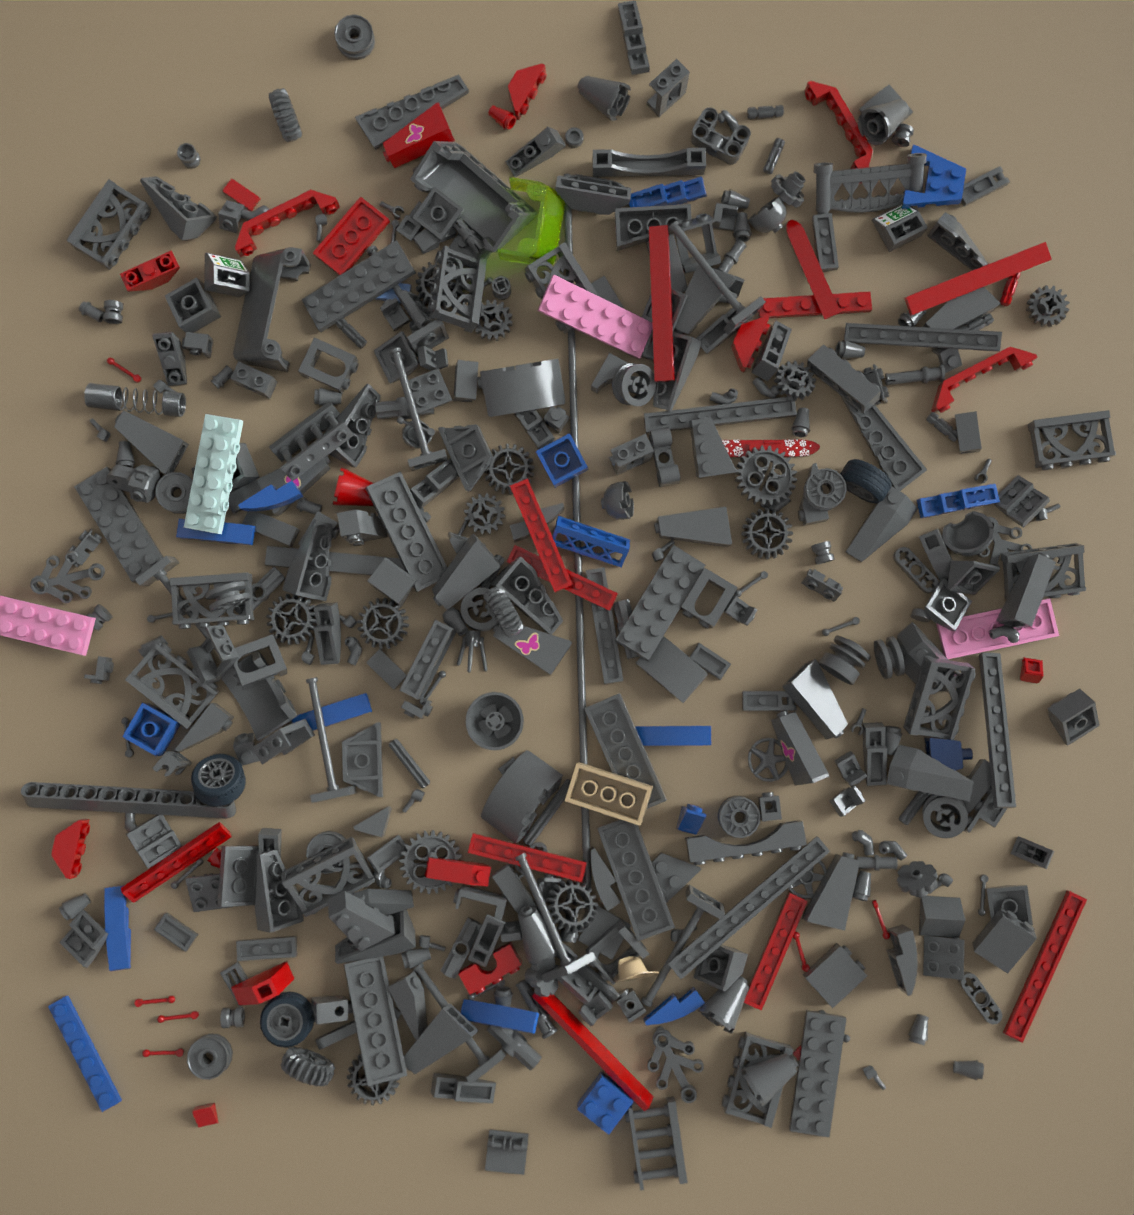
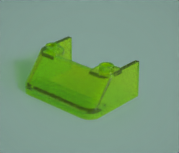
(548, 223)

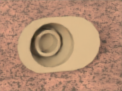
(633, 968)

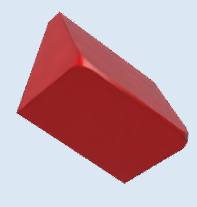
(1031, 670)
(205, 1115)

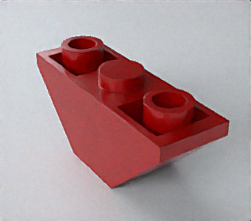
(524, 87)
(151, 273)
(748, 340)
(69, 848)
(264, 985)

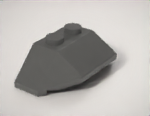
(592, 193)
(914, 646)

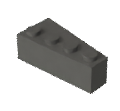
(634, 222)

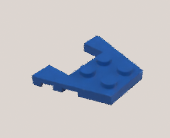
(943, 182)

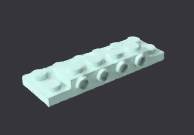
(213, 474)

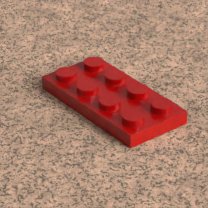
(351, 236)

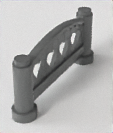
(829, 182)

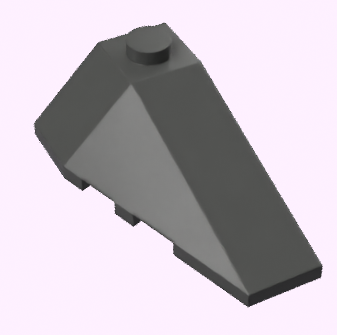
(955, 240)
(528, 594)

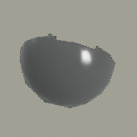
(970, 535)

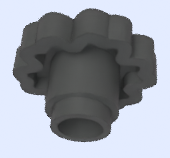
(789, 188)
(917, 878)
(534, 978)

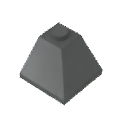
(721, 967)

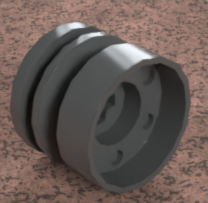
(846, 657)

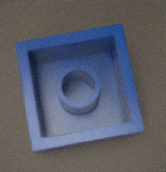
(562, 460)
(151, 729)
(604, 1103)

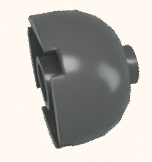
(769, 217)
(618, 502)

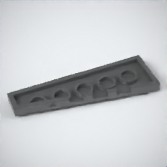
(385, 122)
(888, 447)

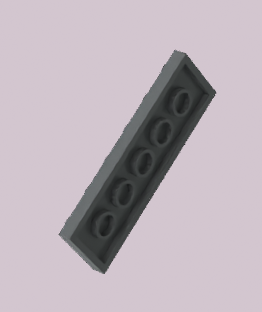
(358, 286)
(119, 524)
(407, 530)
(660, 603)
(623, 745)
(636, 879)
(375, 1020)
(817, 1073)

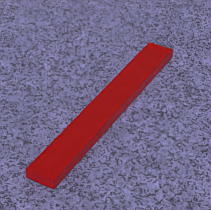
(978, 278)
(661, 303)
(1044, 966)
(596, 1050)

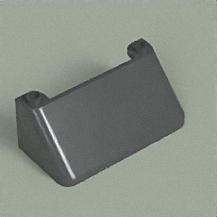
(486, 200)
(251, 339)

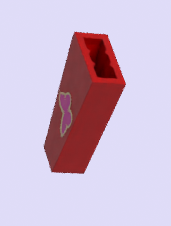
(417, 137)

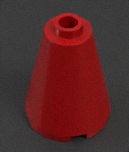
(351, 490)

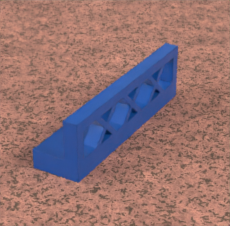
(593, 536)

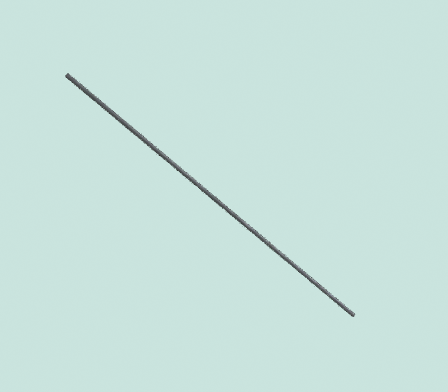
(578, 569)

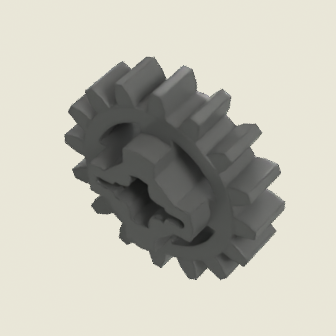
(1043, 311)
(495, 312)
(795, 380)
(492, 512)

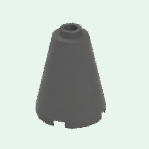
(606, 95)
(882, 120)
(535, 936)
(725, 1006)
(770, 1076)

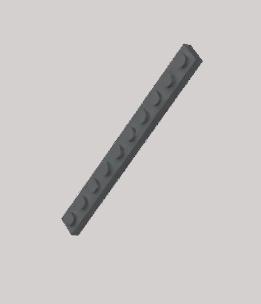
(748, 907)

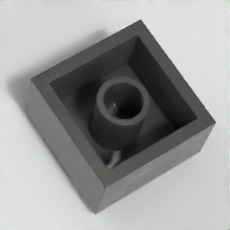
(192, 306)

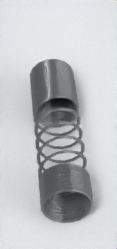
(111, 398)

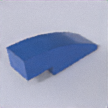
(272, 498)
(675, 1008)

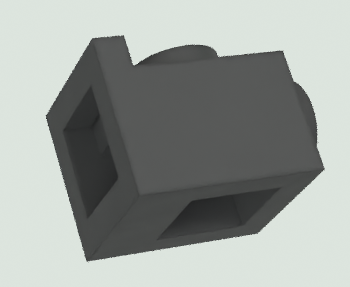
(198, 343)
(556, 418)
(774, 812)
(635, 1011)

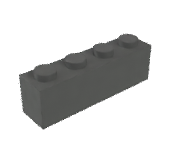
(844, 379)

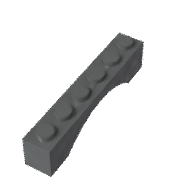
(679, 163)
(785, 835)

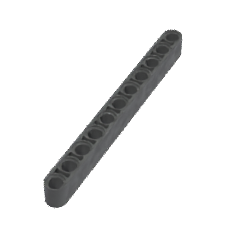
(121, 800)

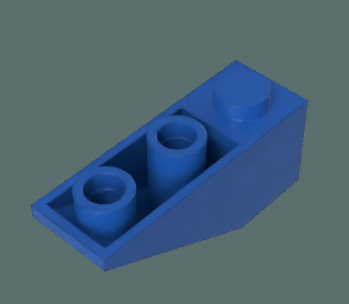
(690, 819)

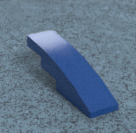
(670, 194)
(958, 500)
(231, 533)
(338, 711)
(674, 735)
(118, 929)
(500, 1016)

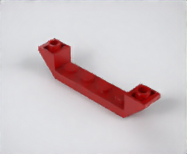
(819, 92)
(245, 245)
(1017, 358)

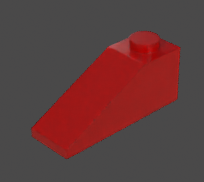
(458, 871)

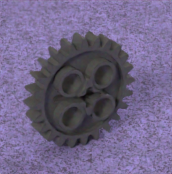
(749, 469)
(432, 843)

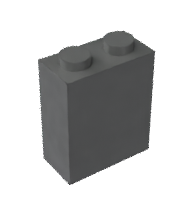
(1004, 940)
(835, 974)

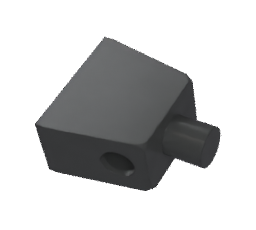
(325, 1007)

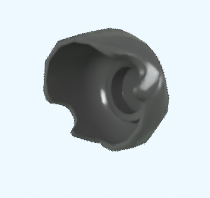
(410, 437)

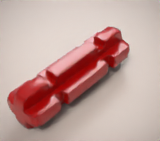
(1009, 289)

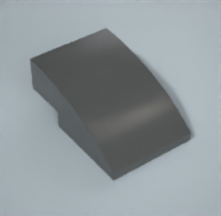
(673, 670)
(903, 957)

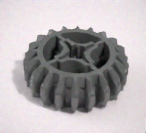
(285, 115)
(426, 281)
(517, 467)
(758, 533)
(503, 611)
(277, 612)
(375, 627)
(587, 904)
(307, 1066)
(358, 1084)

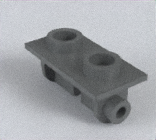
(876, 376)
(88, 541)
(814, 581)

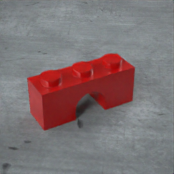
(476, 978)

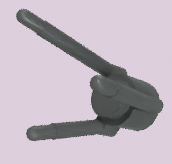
(472, 639)

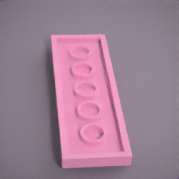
(595, 317)
(45, 625)
(973, 632)

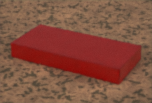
(241, 194)

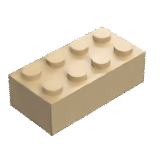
(609, 793)

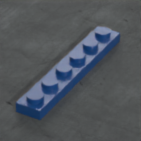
(85, 1053)

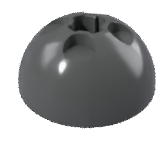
(483, 719)

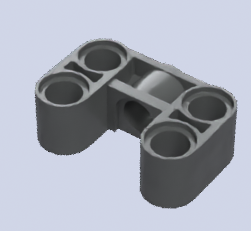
(714, 142)
(661, 442)

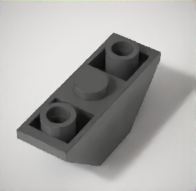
(171, 357)

